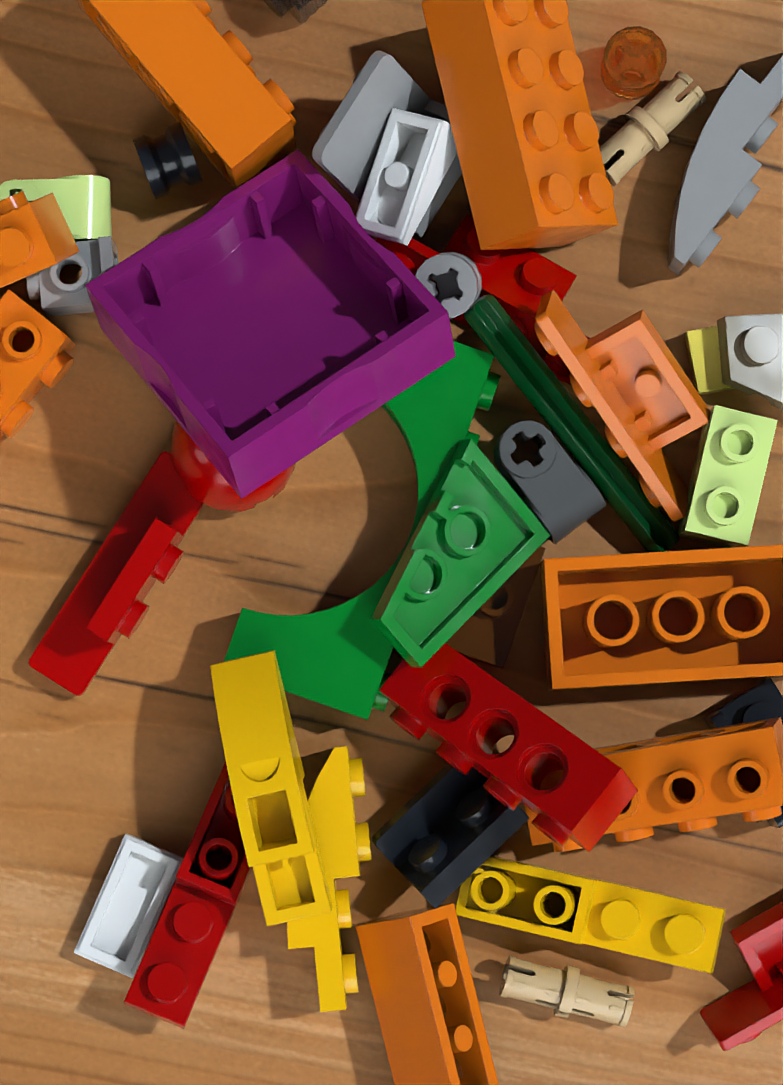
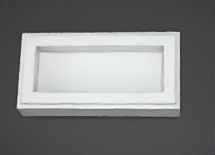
(129, 905)

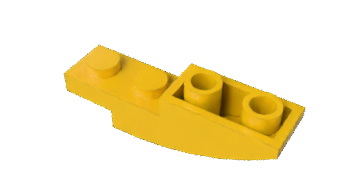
(269, 788)
(342, 849)
(593, 912)

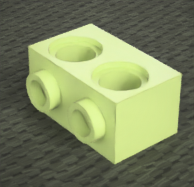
(727, 477)

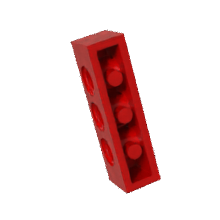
(591, 785)

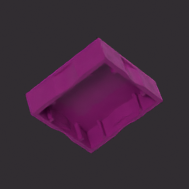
(271, 322)

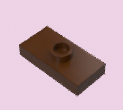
(493, 626)

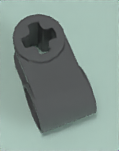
(553, 489)

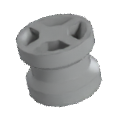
(462, 281)

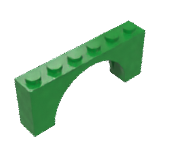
(339, 652)

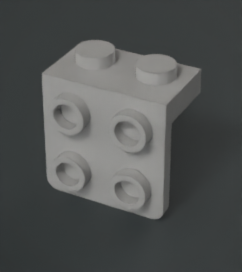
(356, 129)

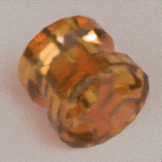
(642, 54)

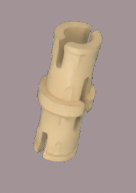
(649, 126)
(567, 991)

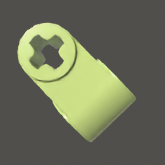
(82, 200)

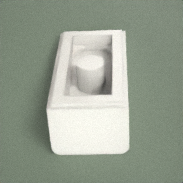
(405, 175)

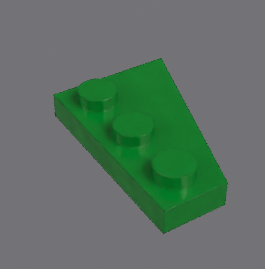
(457, 556)

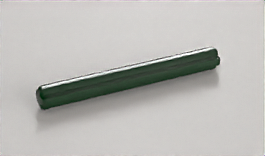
(570, 424)

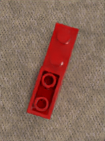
(194, 914)

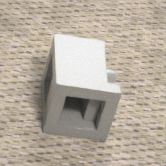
(65, 299)

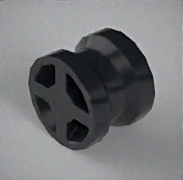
(167, 160)

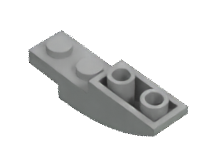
(719, 168)

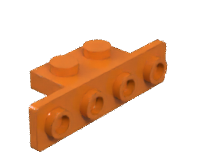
(634, 389)

